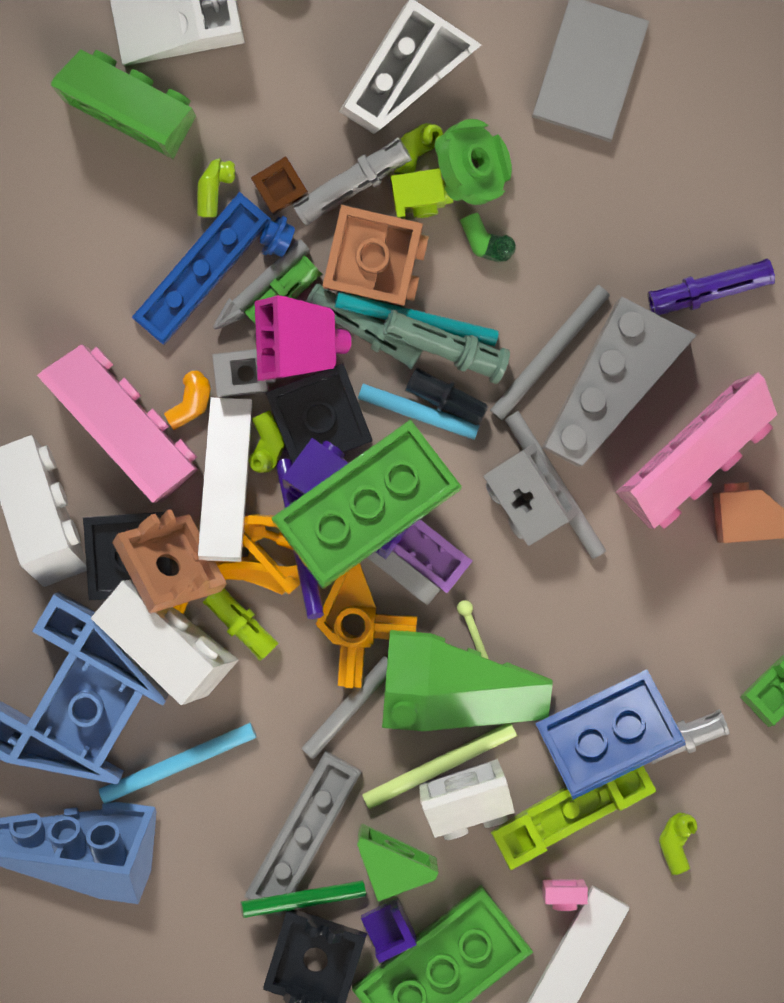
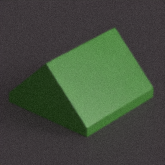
(393, 864)

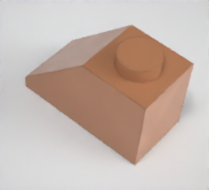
(746, 515)

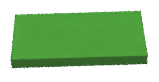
(366, 504)
(452, 957)

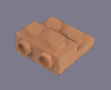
(375, 256)

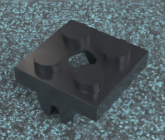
(289, 974)

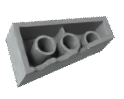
(619, 371)

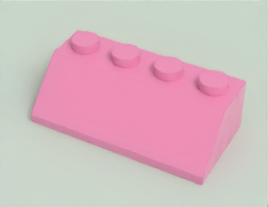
(119, 422)

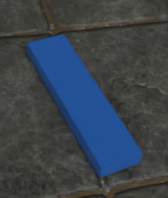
(201, 268)

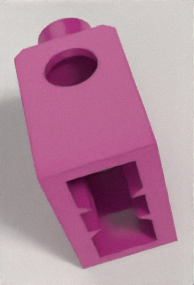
(296, 338)

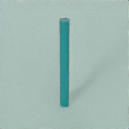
(381, 310)

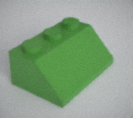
(125, 101)

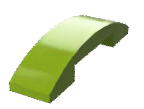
(560, 816)

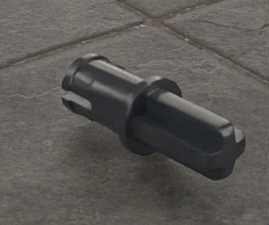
(446, 396)

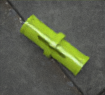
(241, 623)

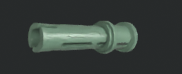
(464, 352)

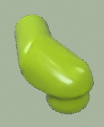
(418, 142)
(208, 185)
(269, 446)
(673, 839)

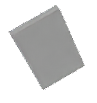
(590, 69)

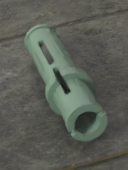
(366, 327)

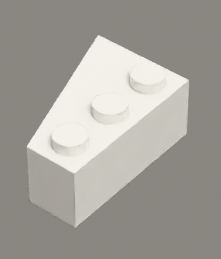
(405, 65)
(37, 513)
(164, 644)

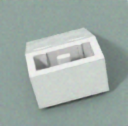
(174, 27)

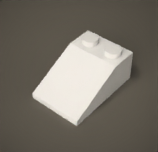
(466, 800)

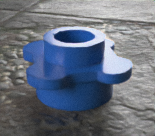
(277, 237)

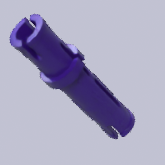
(712, 287)

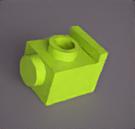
(419, 193)

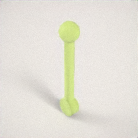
(465, 609)

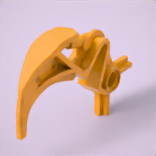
(347, 596)

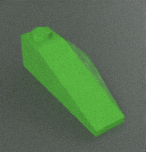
(450, 688)

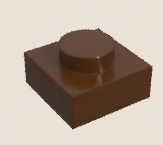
(279, 185)

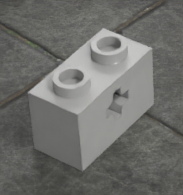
(531, 473)

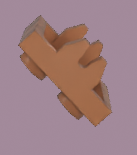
(177, 540)

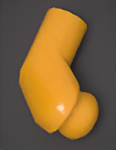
(194, 400)

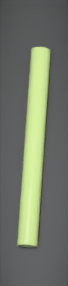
(439, 765)

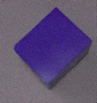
(389, 930)

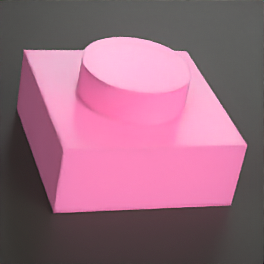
(564, 894)

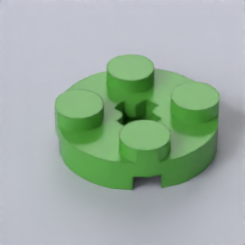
(462, 179)

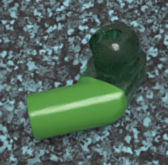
(486, 244)

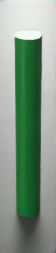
(302, 899)

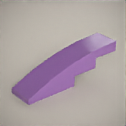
(432, 555)

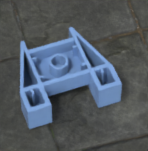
(83, 703)

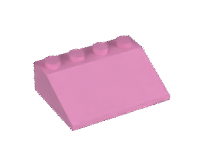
(699, 451)

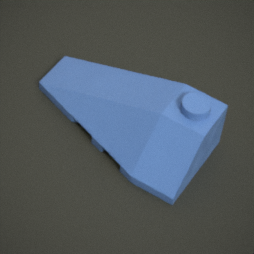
(90, 852)

